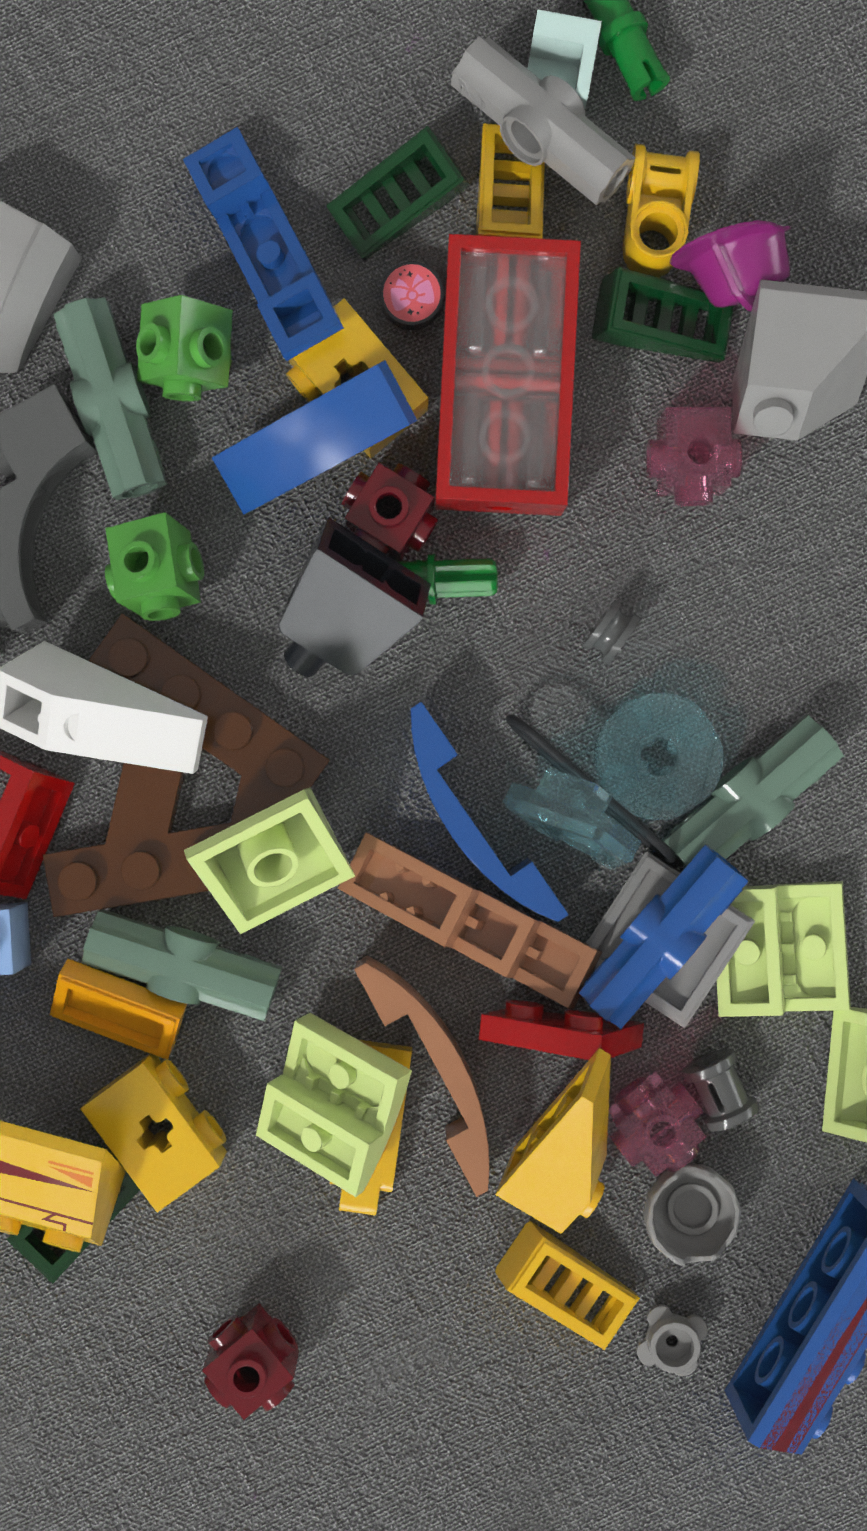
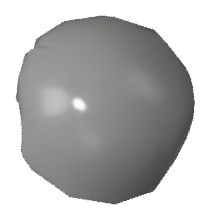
(691, 1214)

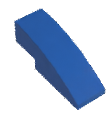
(315, 437)

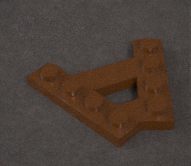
(141, 851)

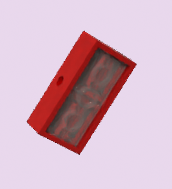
(507, 374)

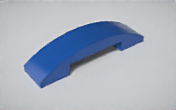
(263, 244)
(521, 882)

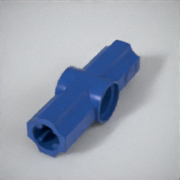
(663, 936)

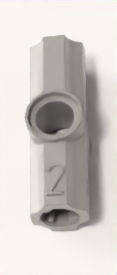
(542, 120)

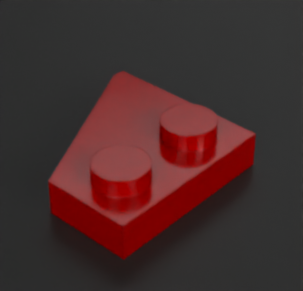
(567, 1034)

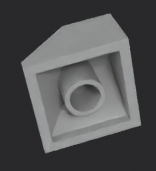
(799, 359)

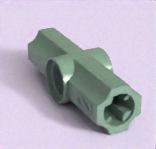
(110, 398)
(757, 792)
(181, 964)

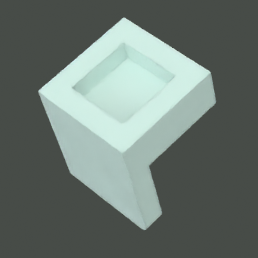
(565, 49)

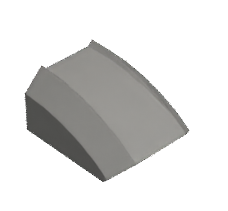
(33, 276)

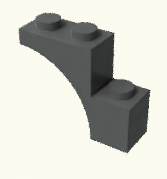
(41, 447)

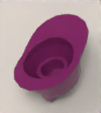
(735, 260)

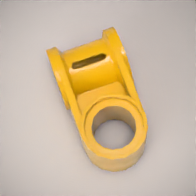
(658, 200)

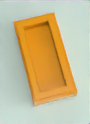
(117, 1009)

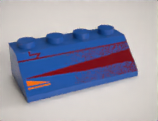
(810, 1339)

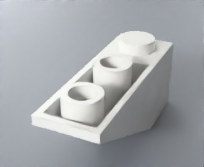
(94, 713)

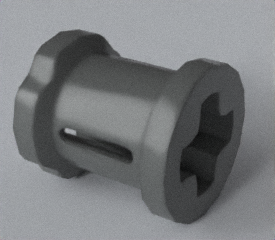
(721, 1090)

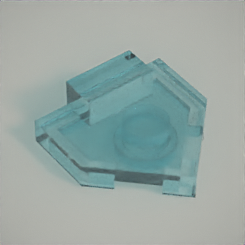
(575, 813)

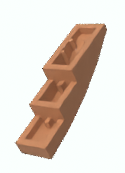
(470, 921)

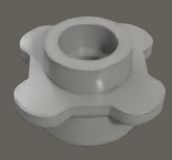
(672, 1358)

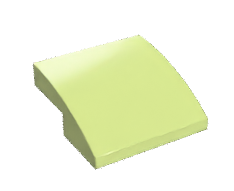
(791, 953)
(333, 1103)

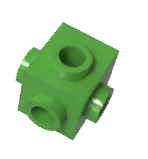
(184, 347)
(153, 567)

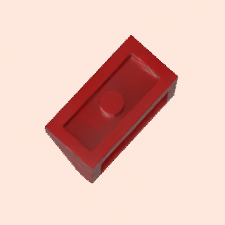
(27, 821)

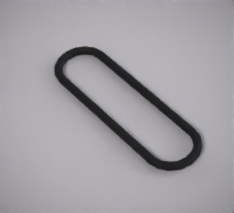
(614, 808)

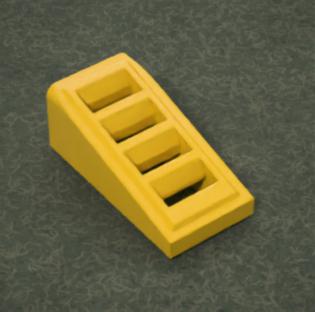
(508, 222)
(533, 1262)

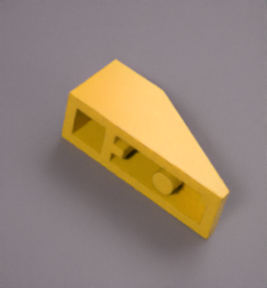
(563, 1153)

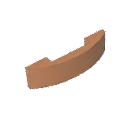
(396, 998)

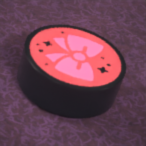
(411, 295)

